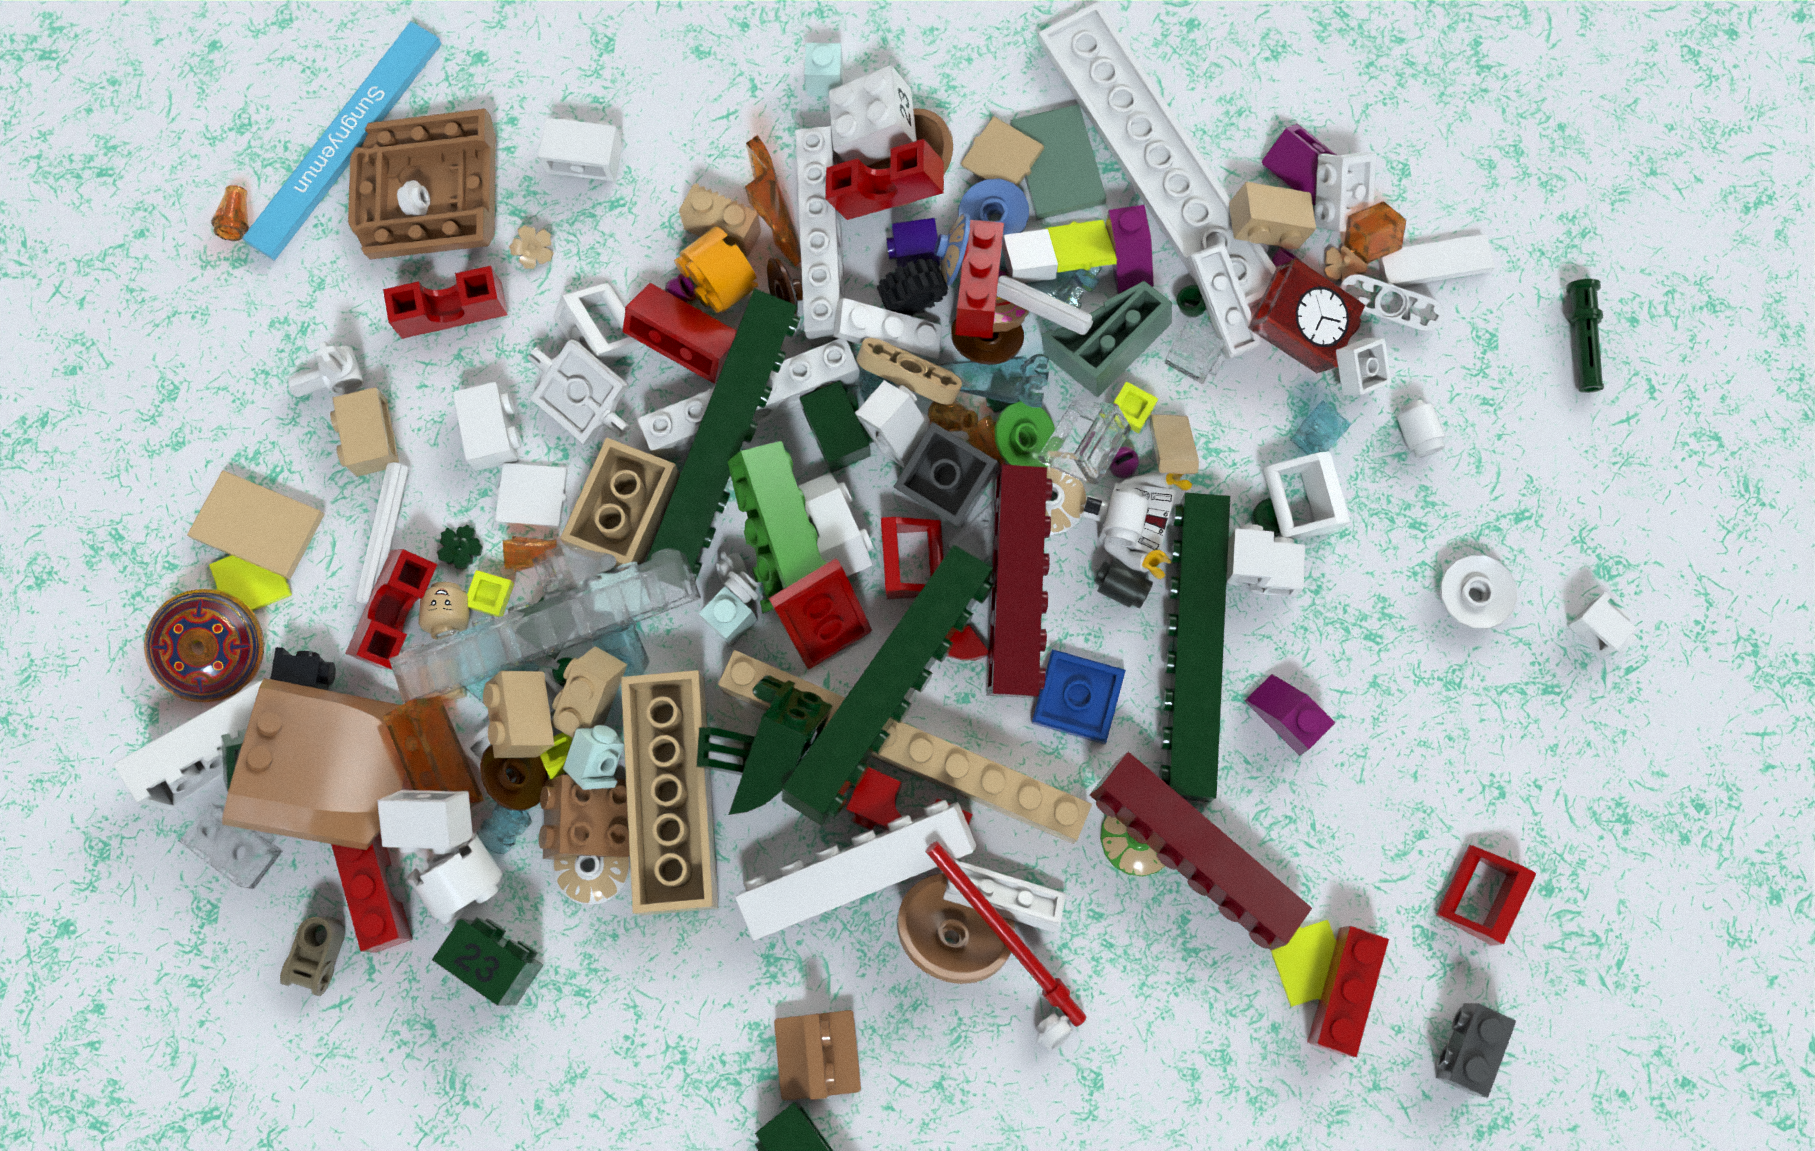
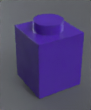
(913, 241)

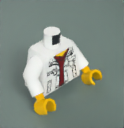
(1157, 490)

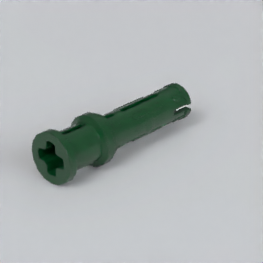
(1585, 319)

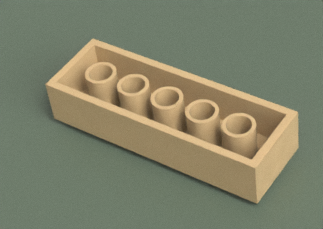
(668, 794)

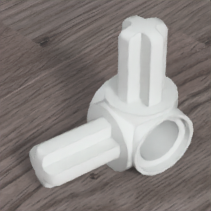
(335, 370)

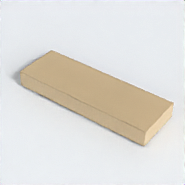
(1174, 444)

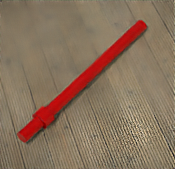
(1053, 988)

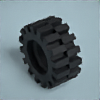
(913, 287)

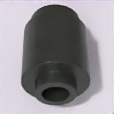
(1123, 583)

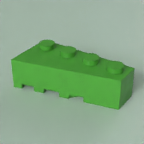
(776, 518)

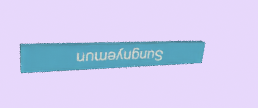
(334, 148)

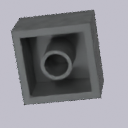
(947, 475)

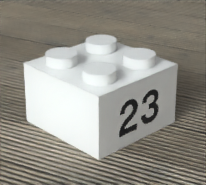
(871, 116)

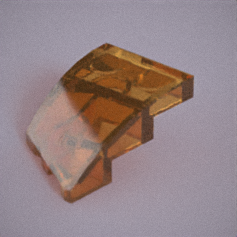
(770, 202)

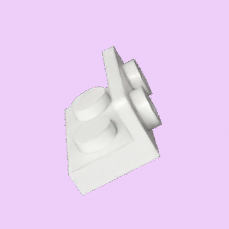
(1343, 188)

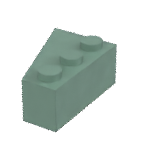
(1115, 340)

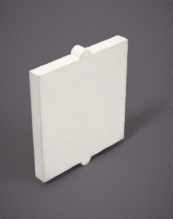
(531, 495)

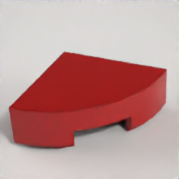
(967, 646)

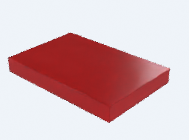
(821, 613)

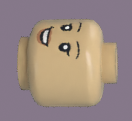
(443, 609)

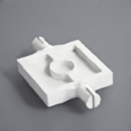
(579, 391)

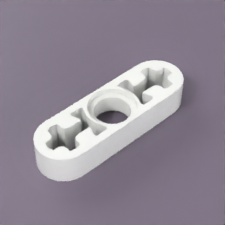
(1413, 319)

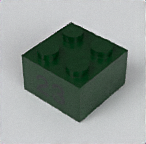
(488, 961)

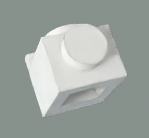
(1604, 626)

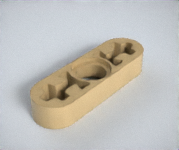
(909, 371)

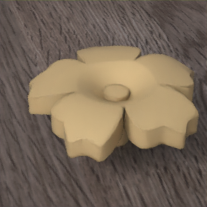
(531, 246)
(1342, 264)

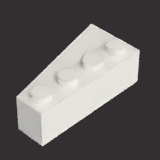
(188, 756)

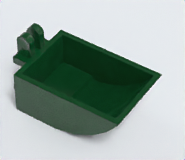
(780, 741)

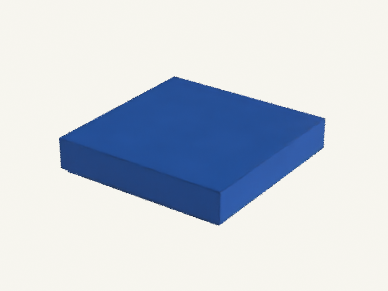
(1078, 697)

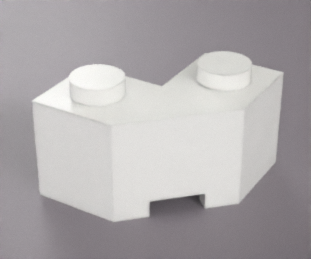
(835, 527)
(1265, 562)

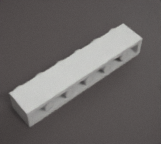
(853, 871)

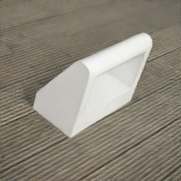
(579, 326)
(1322, 492)

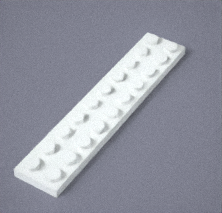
(1150, 143)

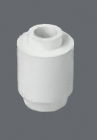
(1421, 428)
(1125, 517)

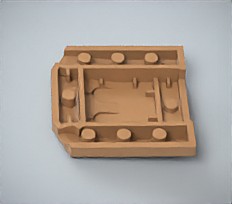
(446, 155)
(314, 766)

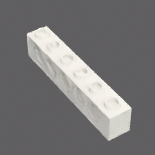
(819, 236)
(673, 428)

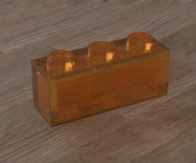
(431, 748)

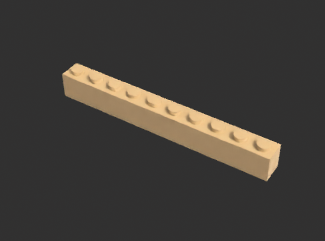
(937, 760)

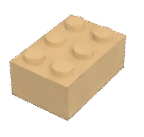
(621, 503)

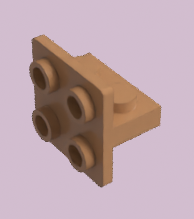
(817, 1055)

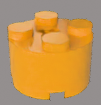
(717, 270)

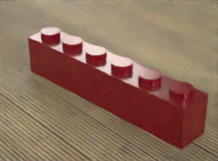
(1018, 581)
(1200, 852)

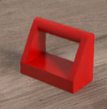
(890, 528)
(1506, 904)

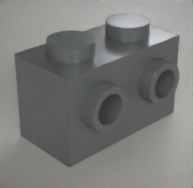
(1475, 1049)

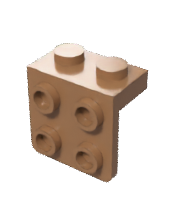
(583, 820)

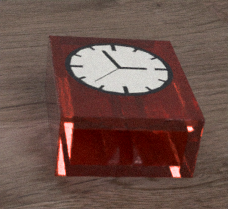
(1306, 316)

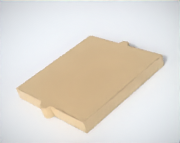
(1002, 153)

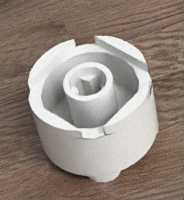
(456, 880)

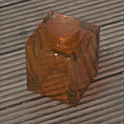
(1375, 232)

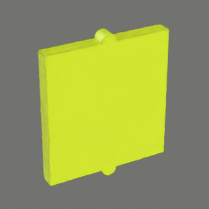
(1082, 246)
(249, 582)
(1305, 962)

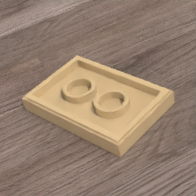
(256, 524)

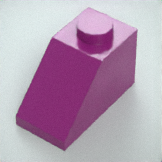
(1132, 246)
(1290, 713)

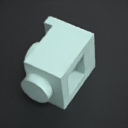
(594, 757)

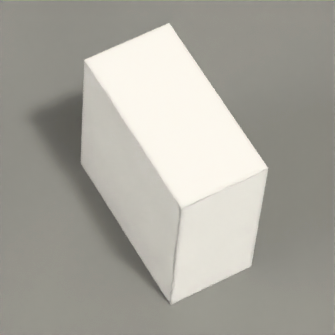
(1029, 256)
(1363, 366)

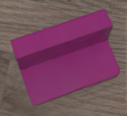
(1296, 159)

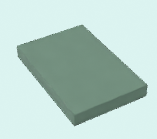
(1066, 170)

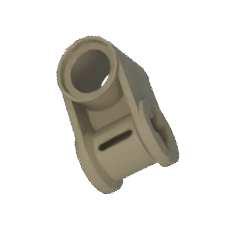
(308, 961)

